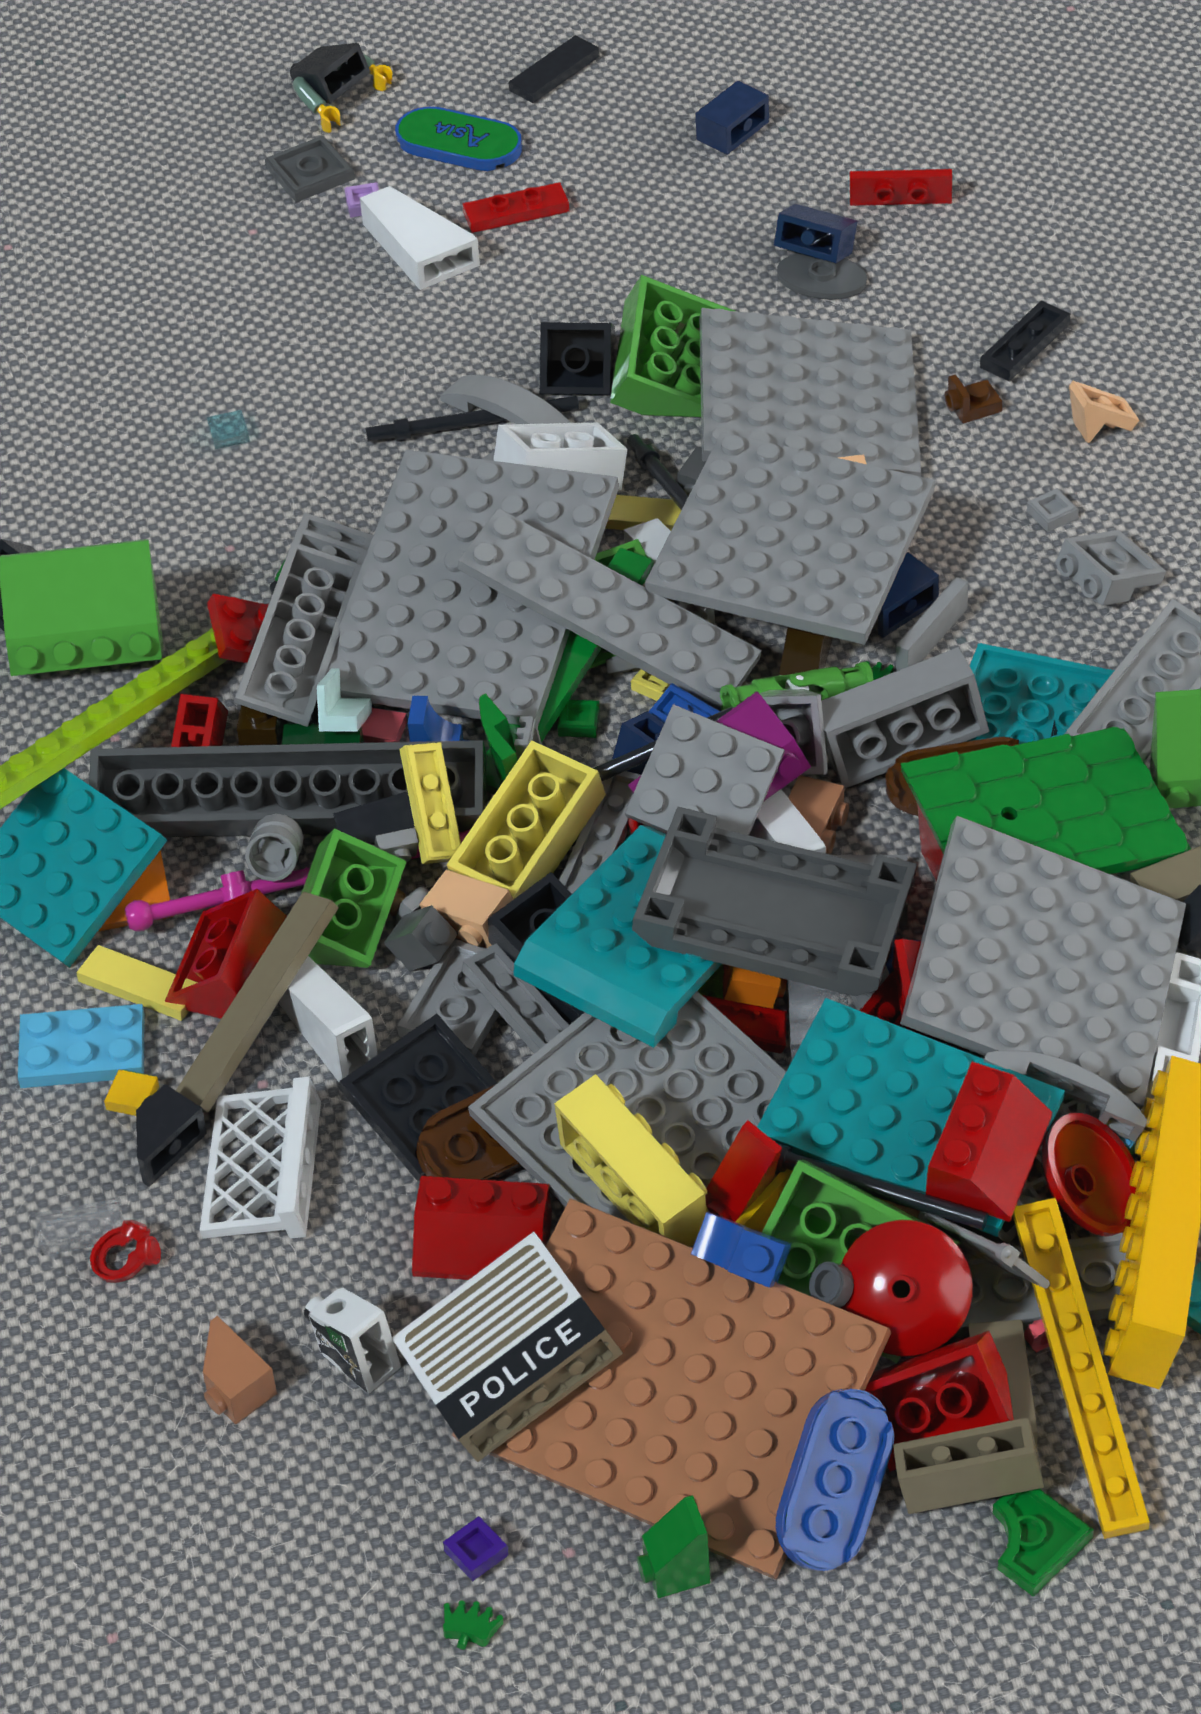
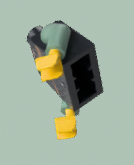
(332, 72)

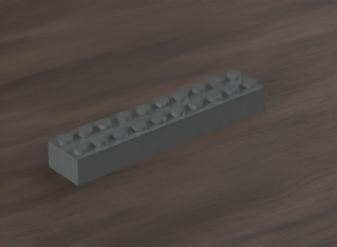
(234, 787)

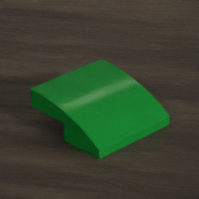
(498, 736)

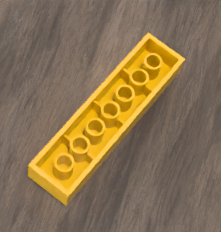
(1162, 1231)

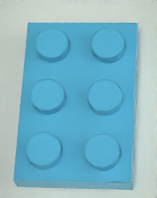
(80, 1045)

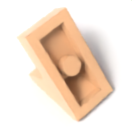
(1096, 407)

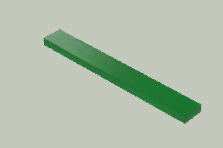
(575, 660)

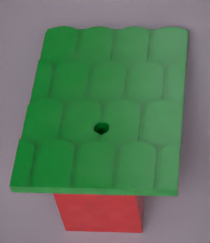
(1061, 793)

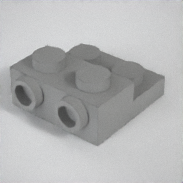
(1107, 566)

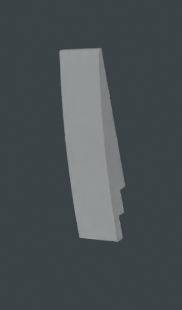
(303, 620)

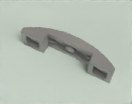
(501, 399)
(1079, 1084)

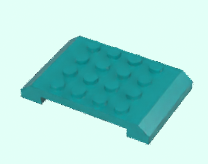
(598, 961)

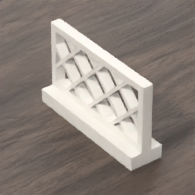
(295, 1169)

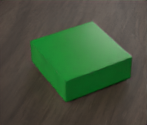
(579, 719)

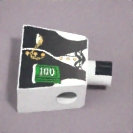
(354, 1337)

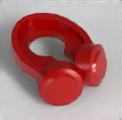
(146, 1252)

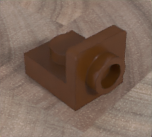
(973, 400)

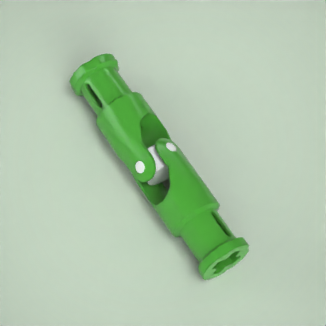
(824, 681)

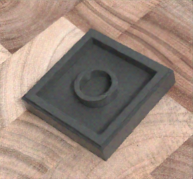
(309, 168)

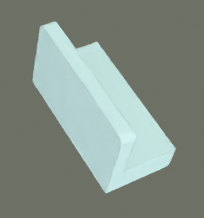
(338, 712)

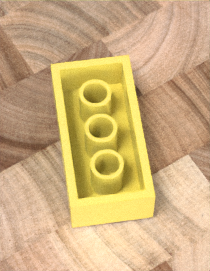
(530, 821)
(629, 1162)

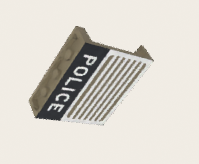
(506, 1346)

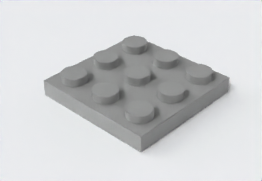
(704, 770)

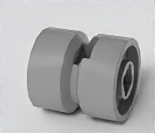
(274, 847)

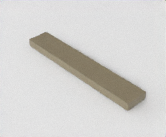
(256, 1000)

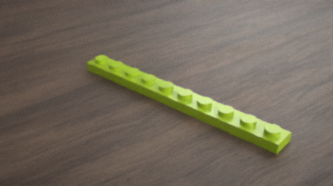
(107, 717)

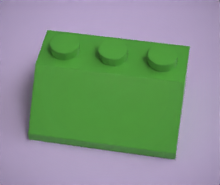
(363, 888)

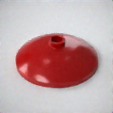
(1088, 1172)
(937, 1281)

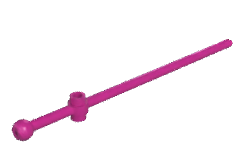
(141, 914)

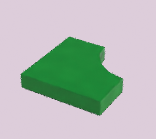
(1039, 1536)

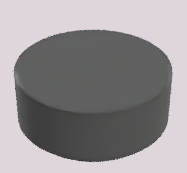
(832, 1284)

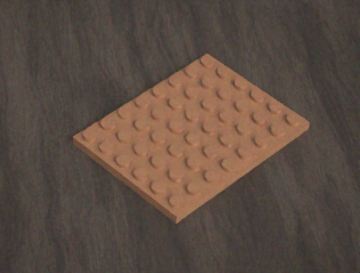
(704, 1387)

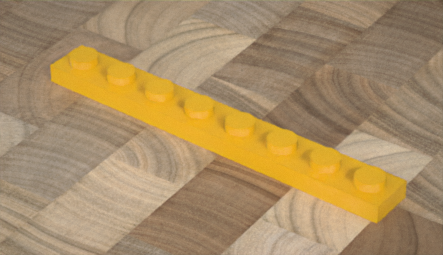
(1081, 1371)

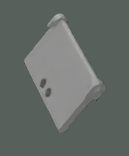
(999, 1254)

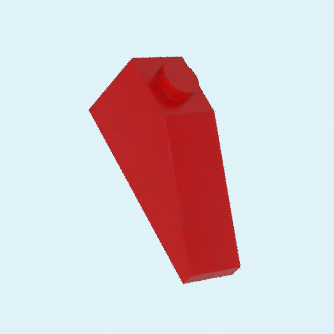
(199, 722)
(743, 1173)

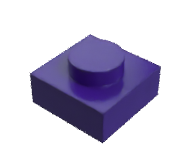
(475, 1548)

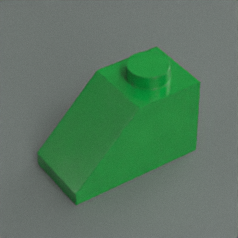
(676, 1551)

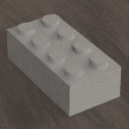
(900, 713)

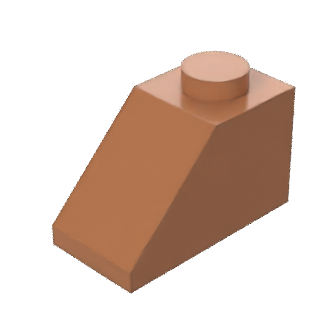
(234, 1374)

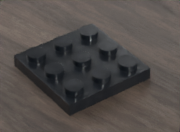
(412, 1083)

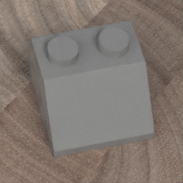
(803, 718)

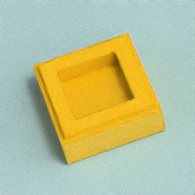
(129, 1091)

